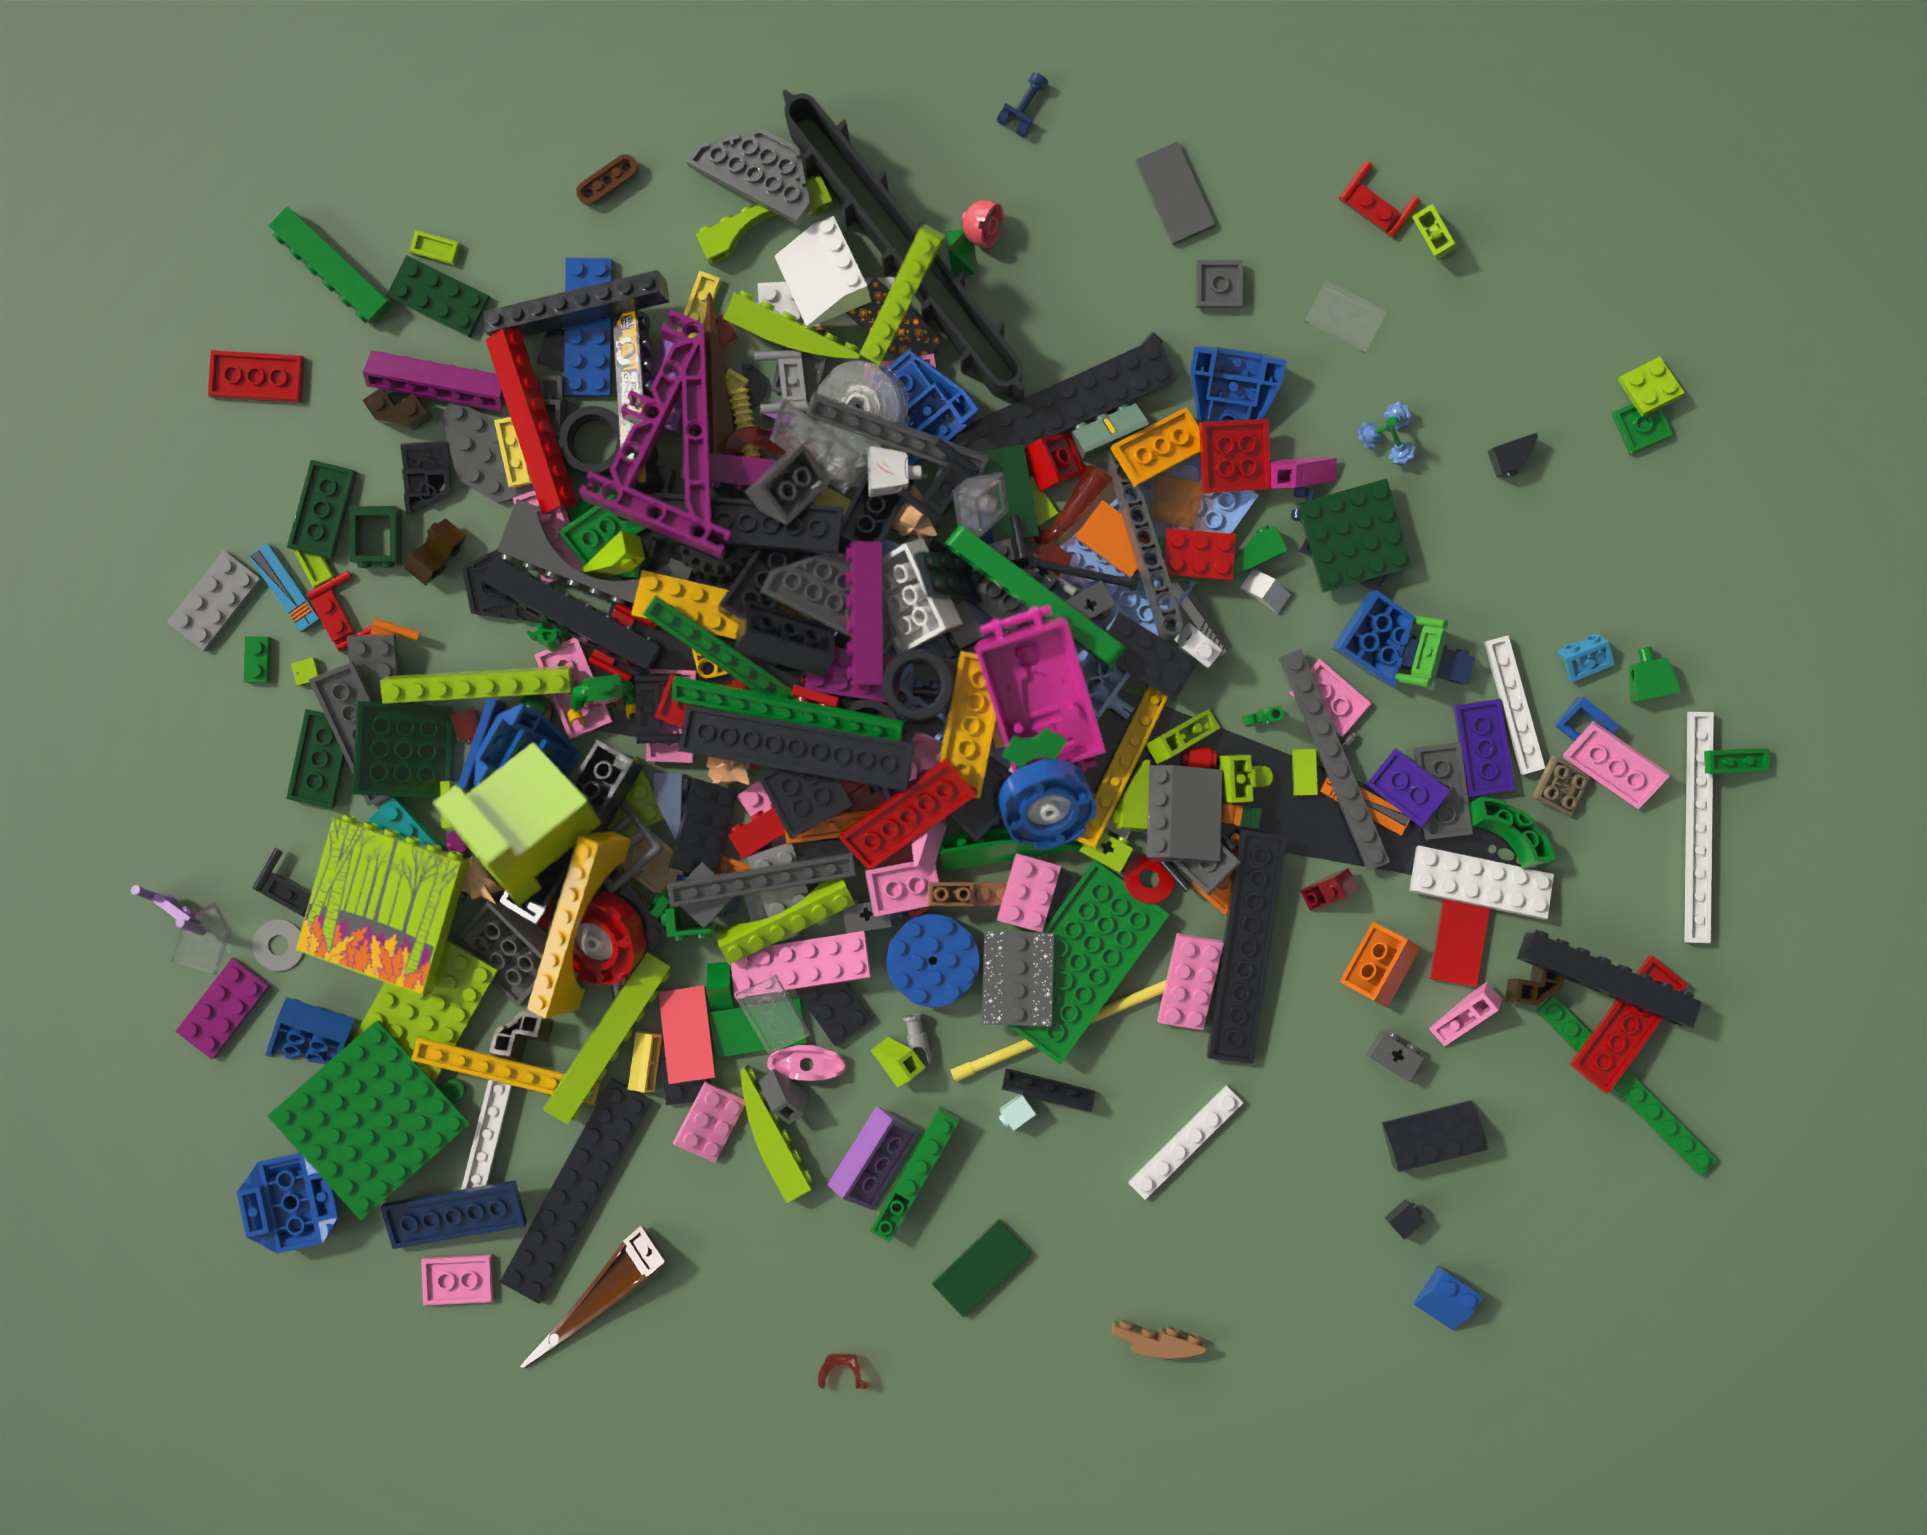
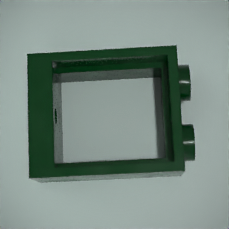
(371, 512)

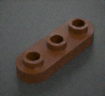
(612, 170)

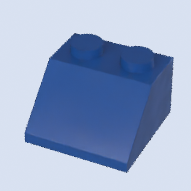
(1448, 1298)

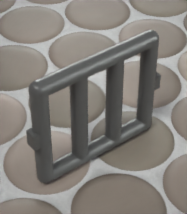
(644, 833)

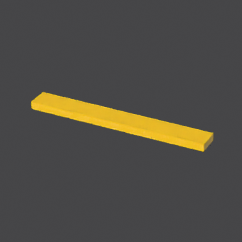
(1123, 764)
(490, 1067)

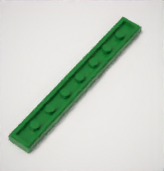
(714, 649)

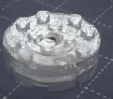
(867, 388)

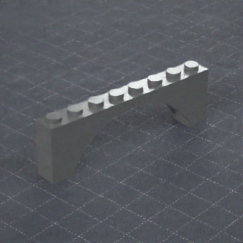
(527, 542)

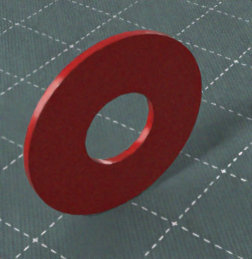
(1137, 890)

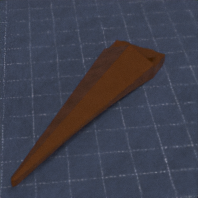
(719, 407)
(624, 1273)

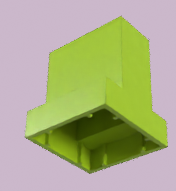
(519, 820)

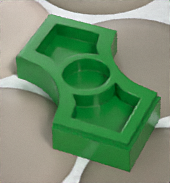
(1023, 750)

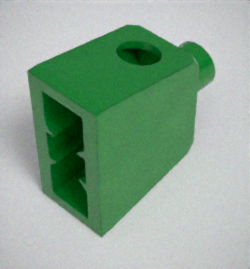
(1651, 677)

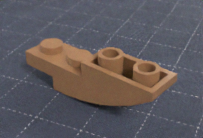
(965, 893)
(1166, 1344)

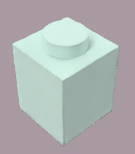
(1016, 1112)

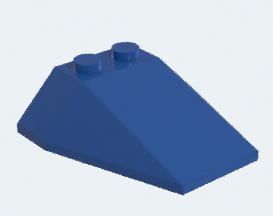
(1234, 383)
(934, 400)
(516, 731)

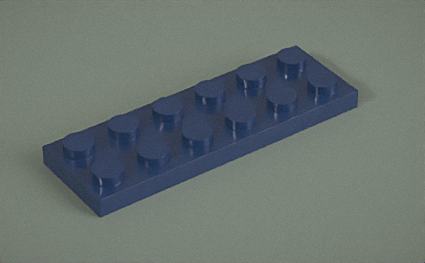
(454, 1214)

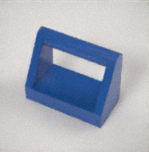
(1588, 710)

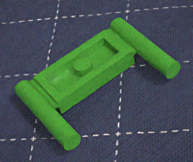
(1428, 652)

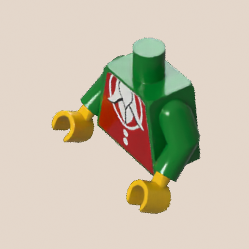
(601, 692)

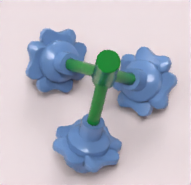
(1396, 417)

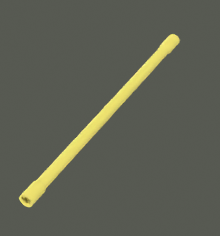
(970, 1068)

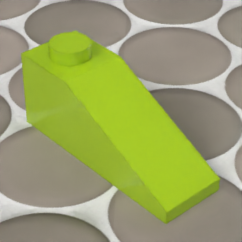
(617, 557)
(1182, 736)
(1132, 807)

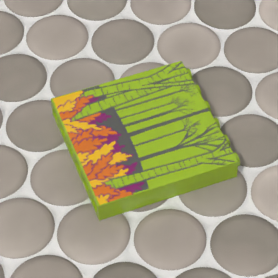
(382, 904)

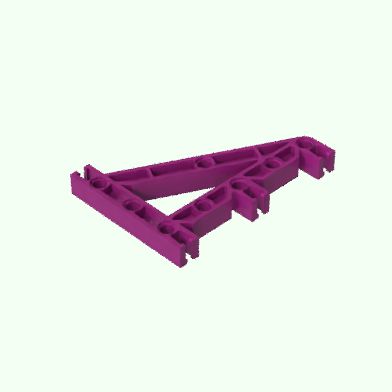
(687, 359)

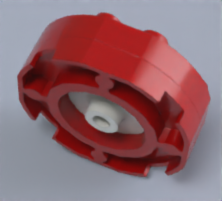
(607, 940)

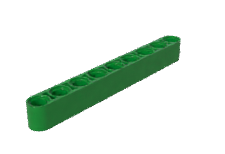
(1033, 594)

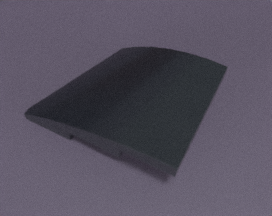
(425, 473)

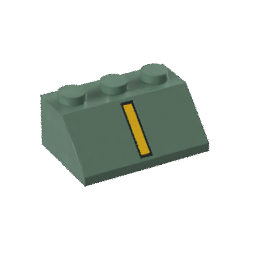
(1107, 428)

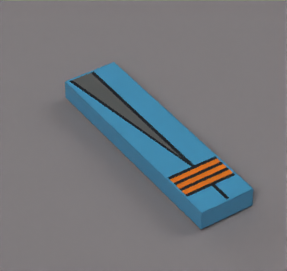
(284, 587)

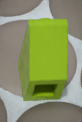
(898, 1061)

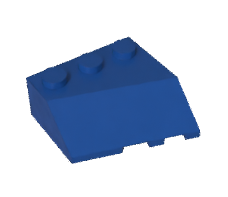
(1376, 637)
(308, 1032)

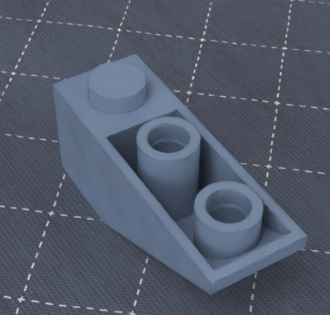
(669, 795)

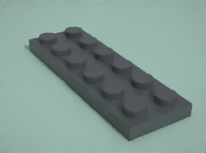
(338, 696)

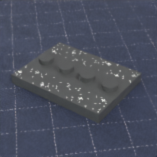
(1017, 978)

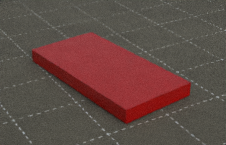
(256, 376)
(1459, 943)

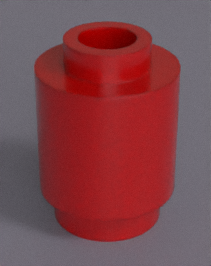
(1199, 757)

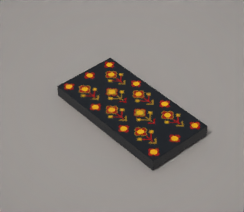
(913, 332)

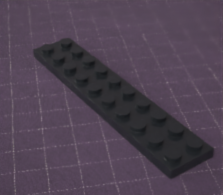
(1072, 400)
(797, 747)
(1246, 946)
(575, 1191)

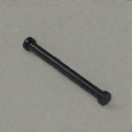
(1035, 563)

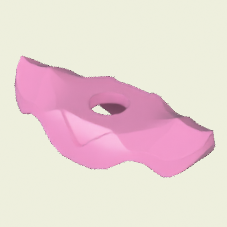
(788, 1060)

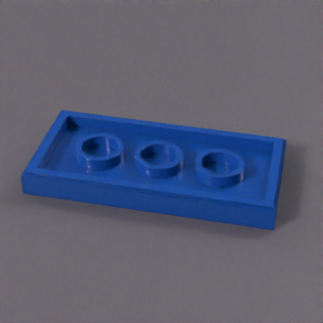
(491, 711)

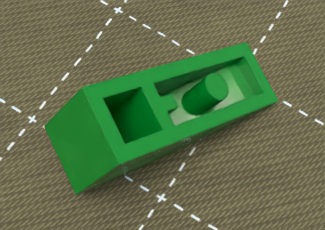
(1260, 549)

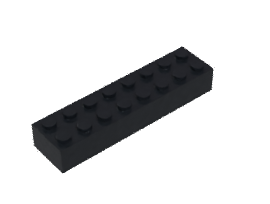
(604, 782)

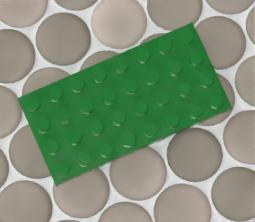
(1095, 944)

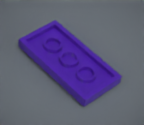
(1484, 747)

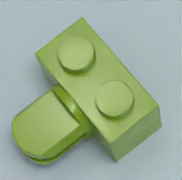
(1241, 778)

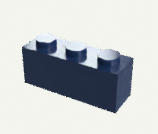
(1453, 665)

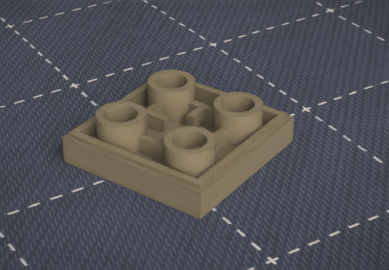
(1561, 786)

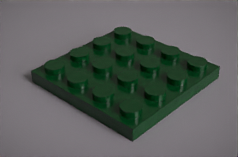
(1354, 535)
(401, 749)

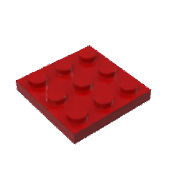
(1235, 455)

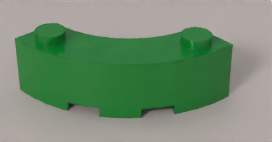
(1514, 827)

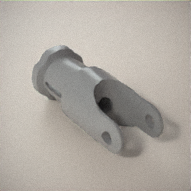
(916, 1035)

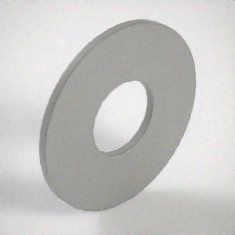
(261, 945)

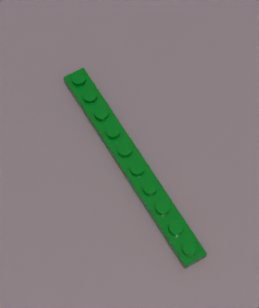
(783, 709)
(1632, 1091)

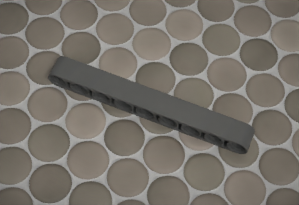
(1142, 551)

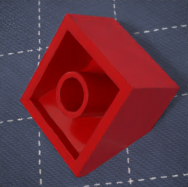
(1054, 460)

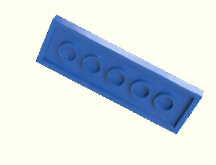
(589, 343)

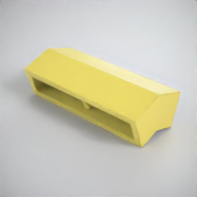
(645, 1061)

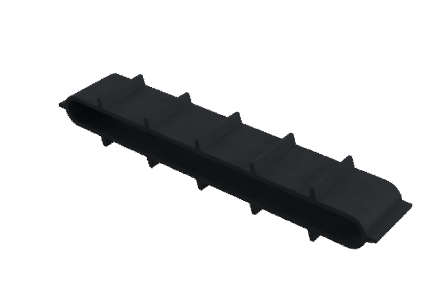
(804, 107)

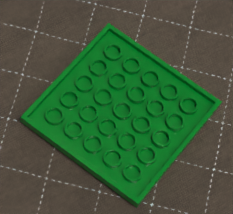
(368, 1119)

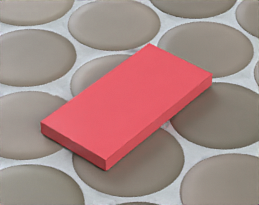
(687, 1034)

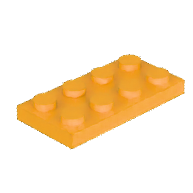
(1158, 447)

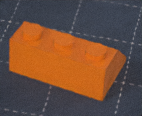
(1380, 964)

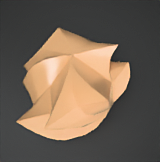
(912, 522)
(727, 771)
(478, 881)

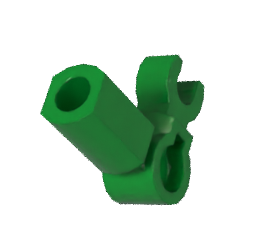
(549, 637)
(1264, 716)

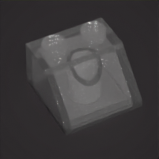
(980, 502)

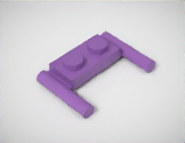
(169, 903)

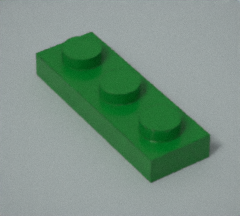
(1736, 760)

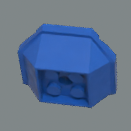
(272, 1218)

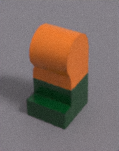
(1241, 815)

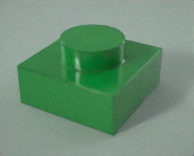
(659, 902)

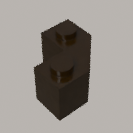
(408, 413)
(442, 543)
(1534, 991)
(511, 1039)

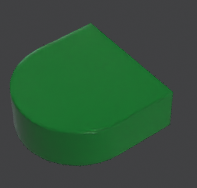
(454, 1089)

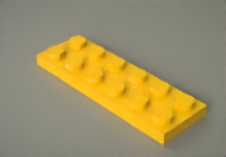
(969, 722)

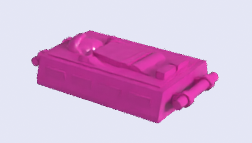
(1039, 684)

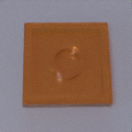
(1175, 501)

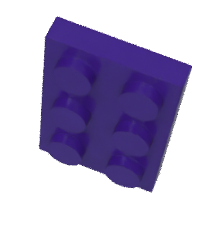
(1409, 787)

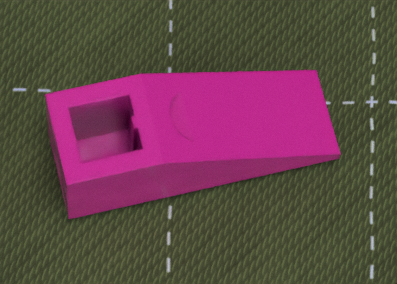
(1302, 472)

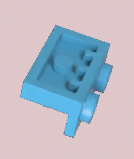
(1586, 657)

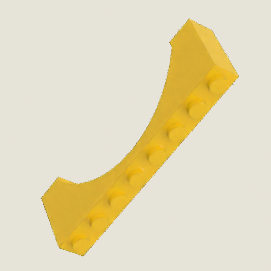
(592, 861)

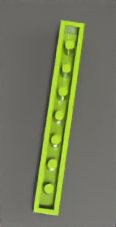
(477, 684)
(607, 1037)

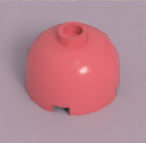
(981, 223)

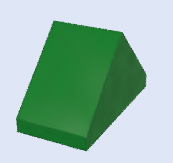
(719, 985)

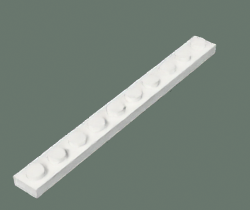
(1698, 829)

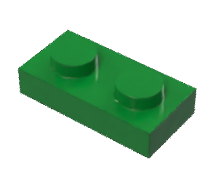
(257, 659)

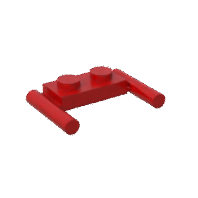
(1374, 207)
(332, 613)
(623, 616)

